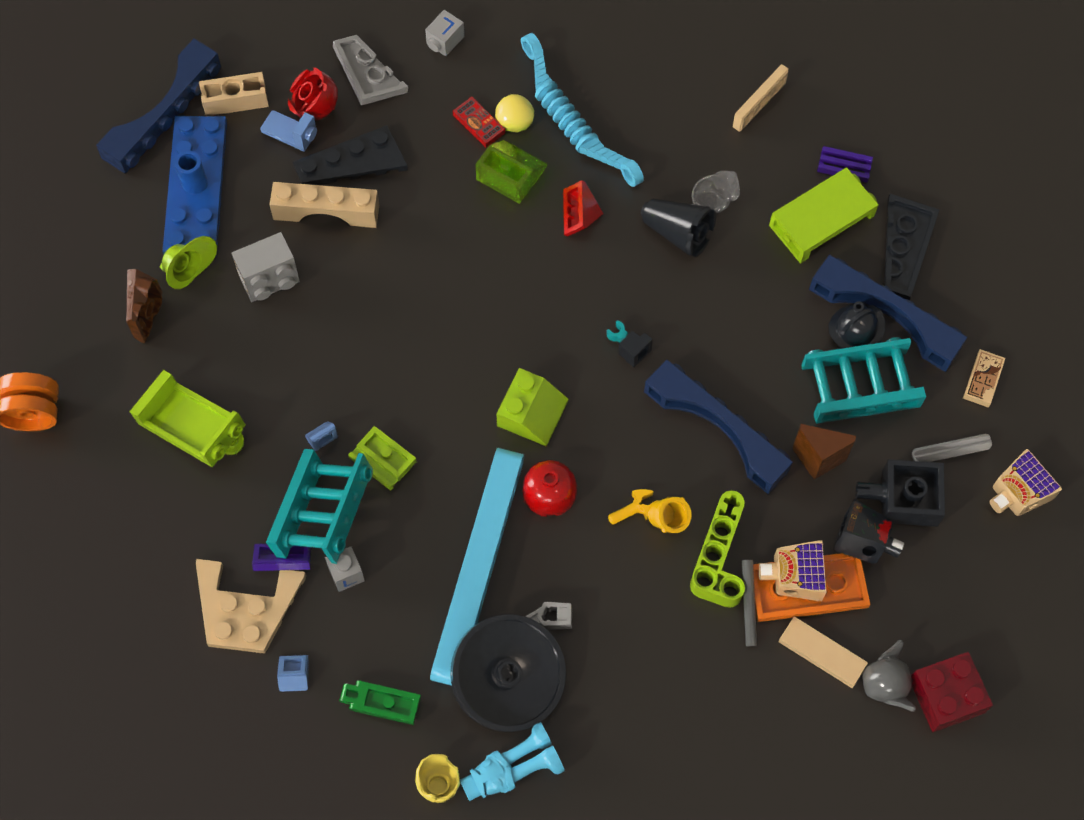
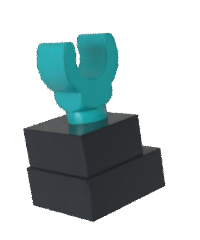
(631, 346)

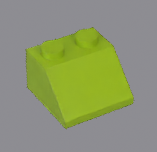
(531, 407)

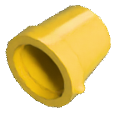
(670, 514)

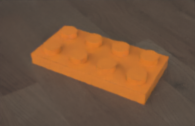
(844, 589)

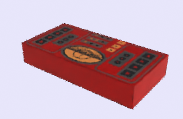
(478, 122)

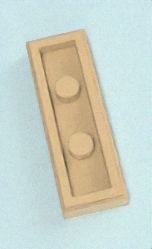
(760, 98)
(823, 652)

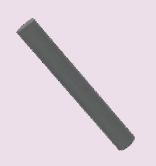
(749, 603)

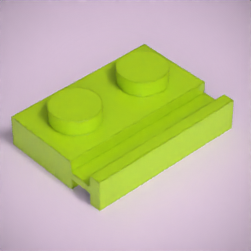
(385, 456)

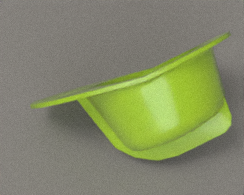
(186, 262)

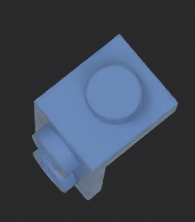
(289, 130)

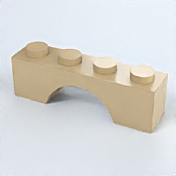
(296, 201)

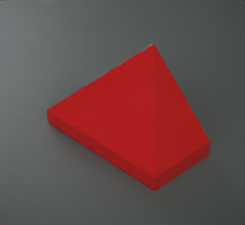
(579, 208)

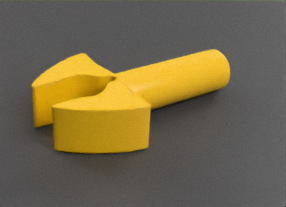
(633, 508)

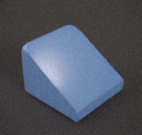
(322, 435)
(293, 673)

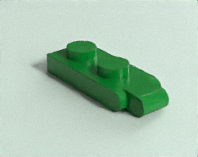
(381, 701)

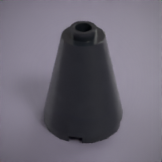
(680, 223)

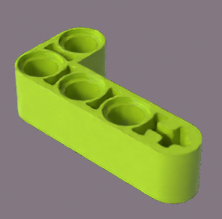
(720, 545)

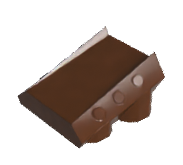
(143, 303)

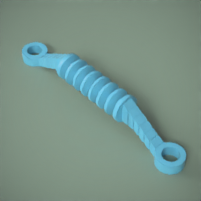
(570, 120)

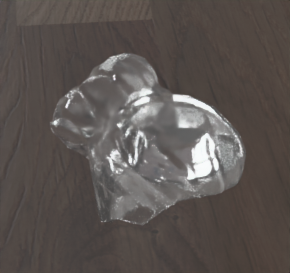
(716, 190)

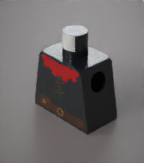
(866, 534)

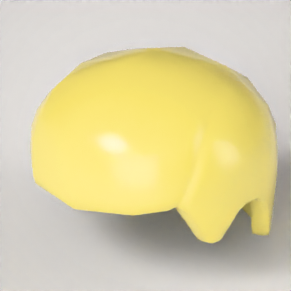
(514, 113)
(437, 778)

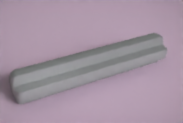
(952, 448)

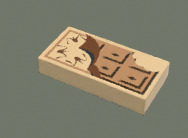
(984, 378)

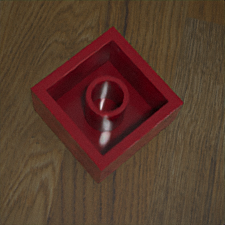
(950, 692)

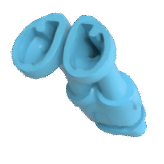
(498, 775)

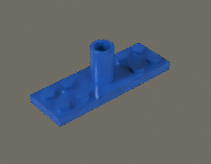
(195, 179)

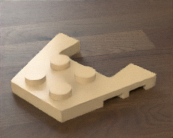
(243, 619)

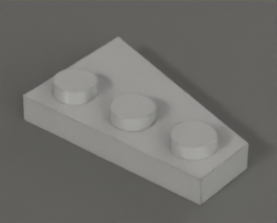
(365, 72)

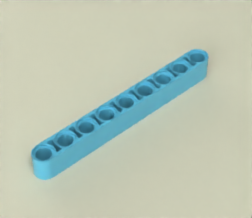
(479, 558)

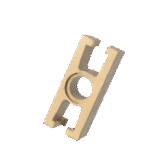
(218, 99)

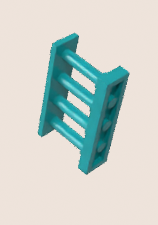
(855, 404)
(303, 489)

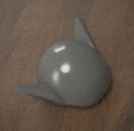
(889, 679)

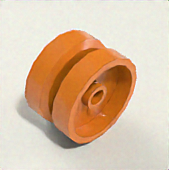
(28, 401)

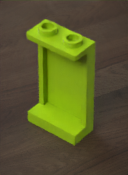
(822, 213)
(187, 419)

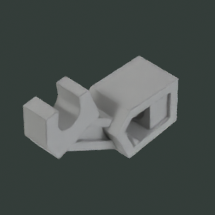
(564, 615)

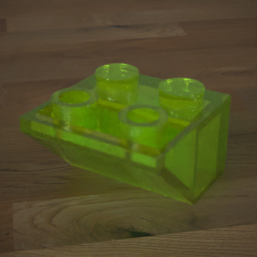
(509, 170)

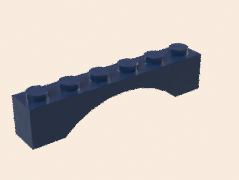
(129, 141)
(934, 339)
(675, 390)

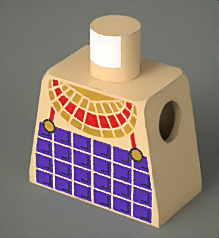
(1024, 486)
(797, 571)

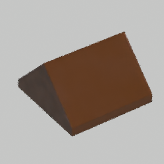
(821, 448)

